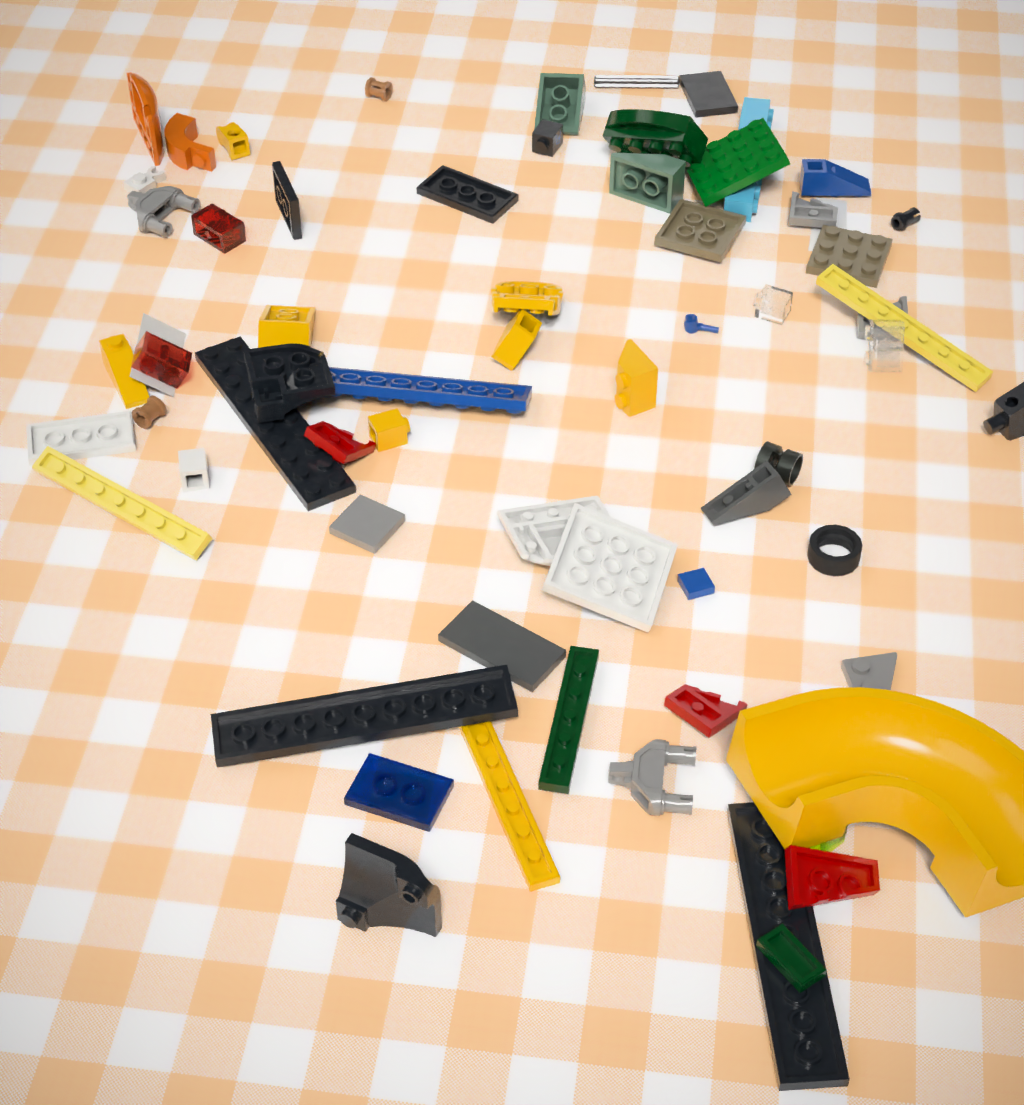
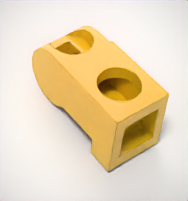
(234, 140)

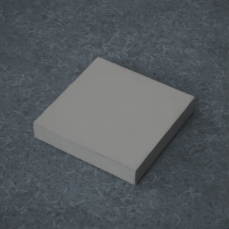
(367, 523)

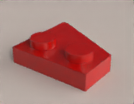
(338, 442)
(703, 709)

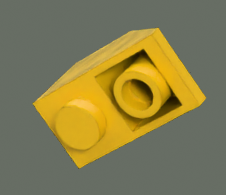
(516, 339)

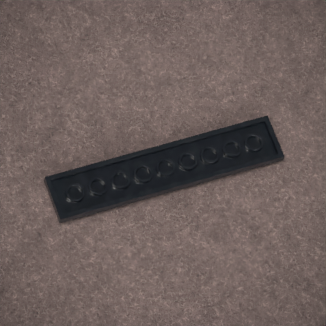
(304, 467)
(362, 715)
(803, 1024)

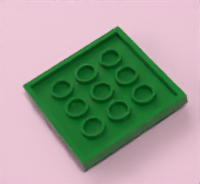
(737, 161)

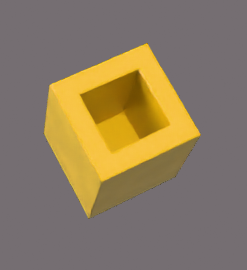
(388, 429)

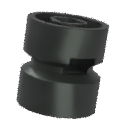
(788, 462)

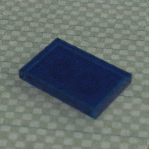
(399, 792)

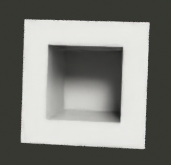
(193, 469)

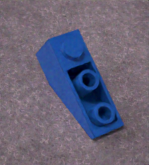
(826, 178)

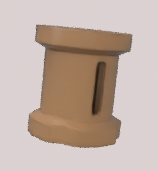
(378, 89)
(148, 412)

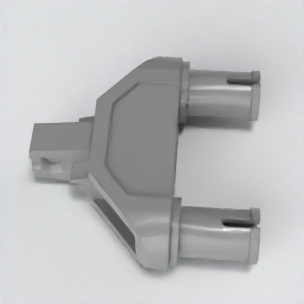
(157, 204)
(646, 774)

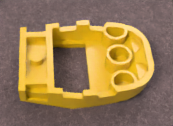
(527, 295)

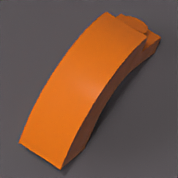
(181, 150)

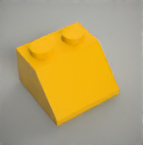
(635, 381)

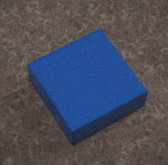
(696, 583)

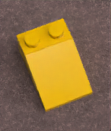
(286, 325)

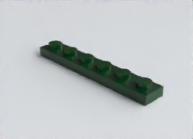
(569, 720)

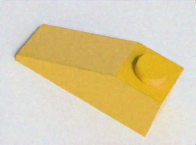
(117, 359)

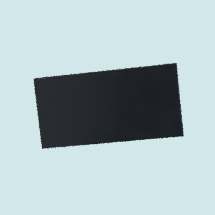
(467, 194)

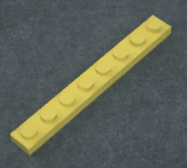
(916, 335)
(122, 503)

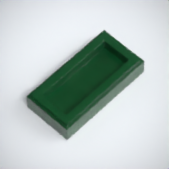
(791, 958)

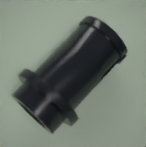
(901, 220)

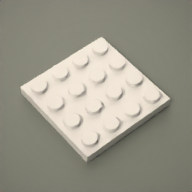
(610, 567)

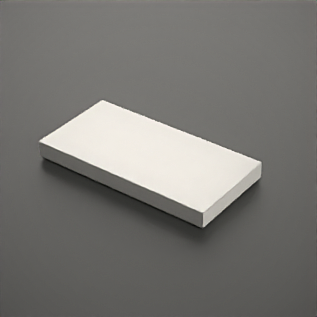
(82, 436)

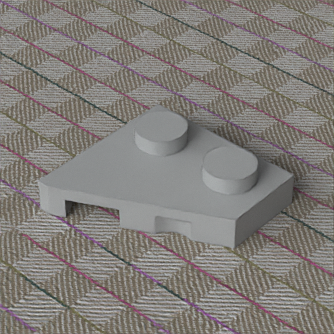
(811, 213)

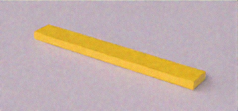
(510, 806)

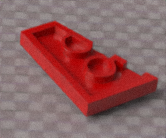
(827, 877)

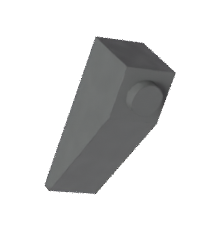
(749, 496)

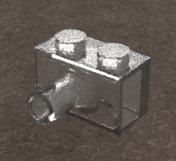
(885, 346)

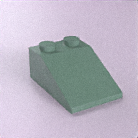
(561, 100)
(648, 179)

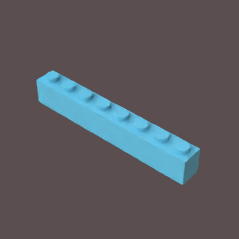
(746, 199)

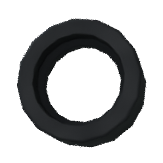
(830, 564)

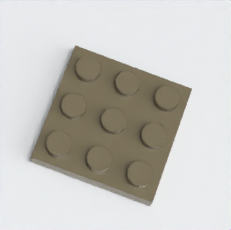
(700, 230)
(851, 251)

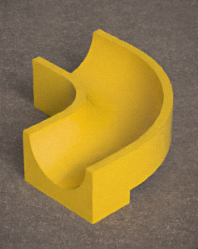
(894, 762)

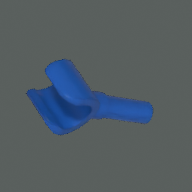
(692, 326)

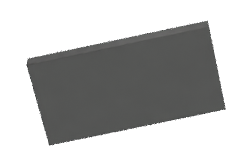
(499, 641)

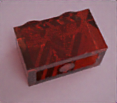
(218, 228)
(161, 360)

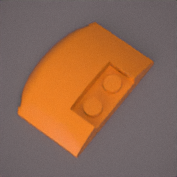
(146, 115)

